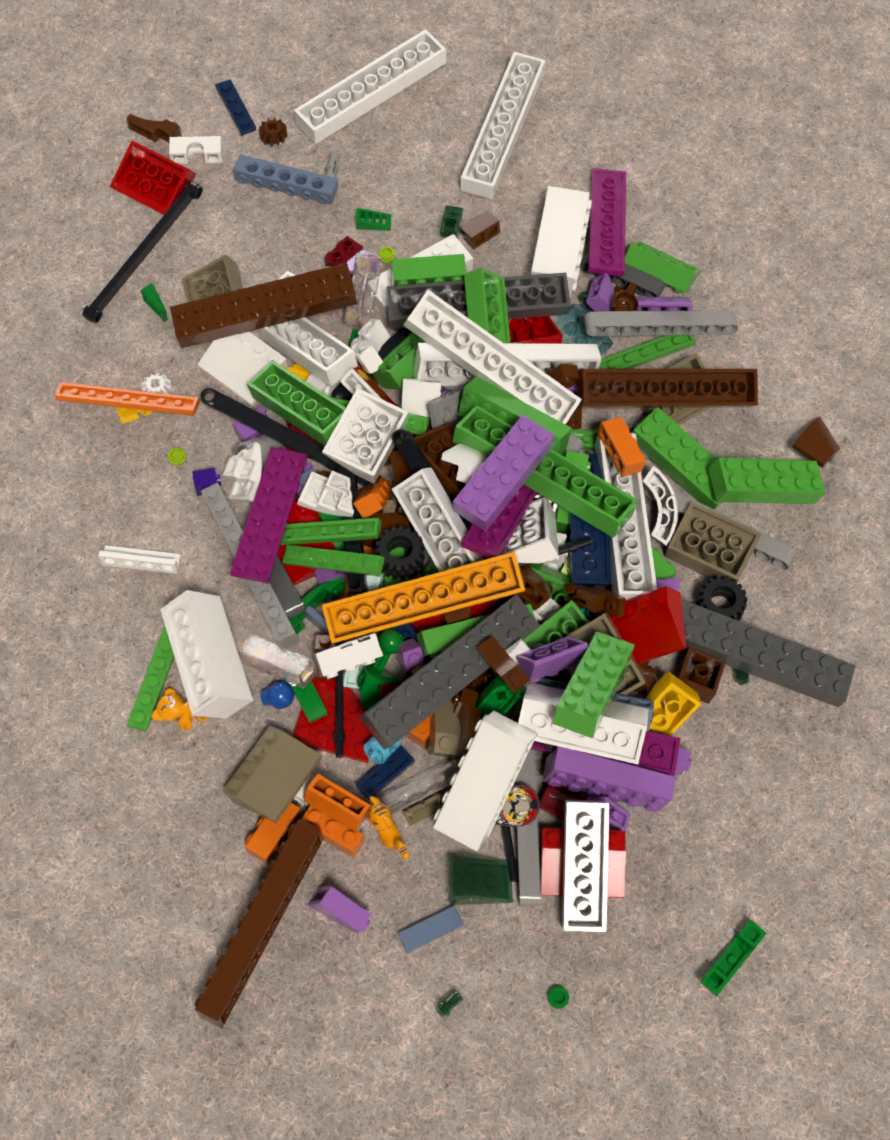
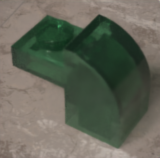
(451, 221)

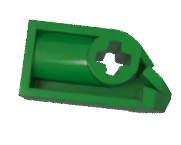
(497, 698)

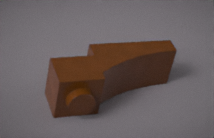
(154, 129)
(564, 374)
(503, 665)
(467, 715)

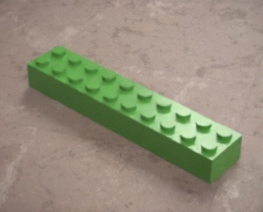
(555, 476)

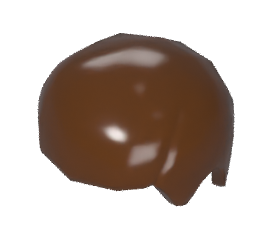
(624, 302)

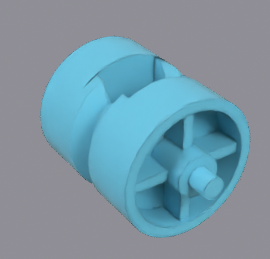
(377, 753)

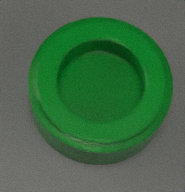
(558, 997)

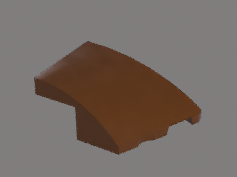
(817, 443)

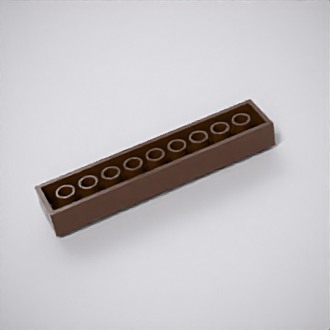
(263, 305)
(667, 388)
(259, 923)

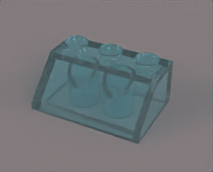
(574, 329)

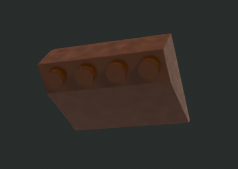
(433, 445)

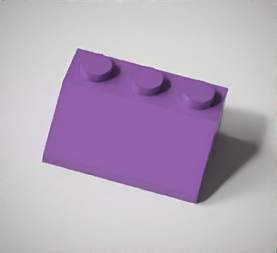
(664, 303)
(552, 658)

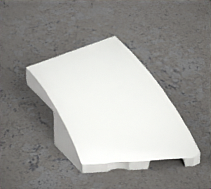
(466, 458)
(245, 472)
(328, 494)

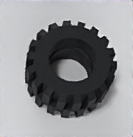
(401, 539)
(726, 589)

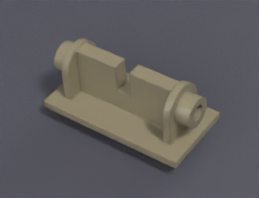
(389, 507)
(423, 808)

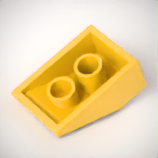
(672, 704)

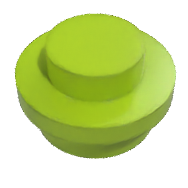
(387, 254)
(177, 456)

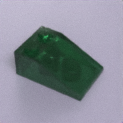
(479, 881)

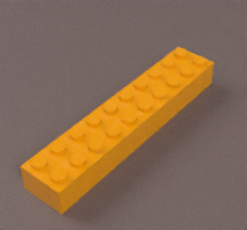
(424, 597)

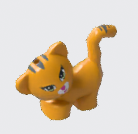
(173, 707)
(382, 821)

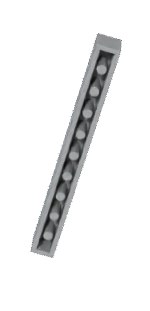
(262, 592)

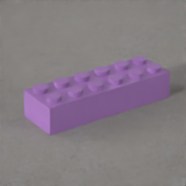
(503, 473)
(608, 779)

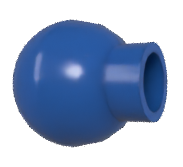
(278, 695)

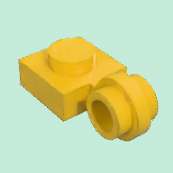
(127, 415)

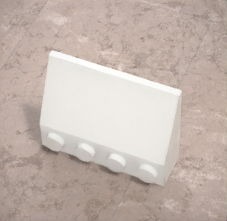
(237, 361)
(365, 435)
(536, 535)

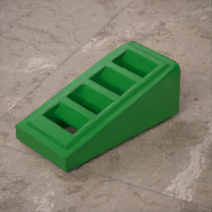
(372, 225)
(153, 300)

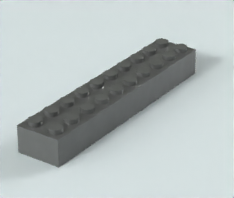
(525, 297)
(767, 655)
(446, 673)

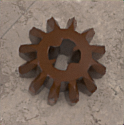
(273, 132)

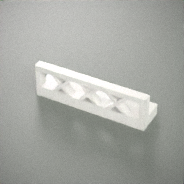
(140, 559)

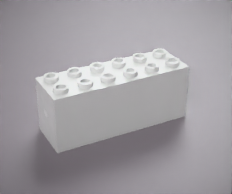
(562, 234)
(206, 655)
(617, 737)
(484, 780)

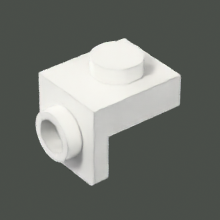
(546, 610)

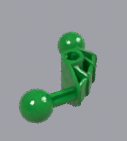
(375, 673)

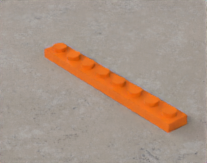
(127, 398)

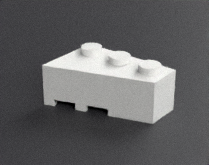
(348, 656)

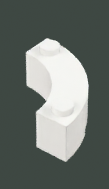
(368, 344)
(667, 506)

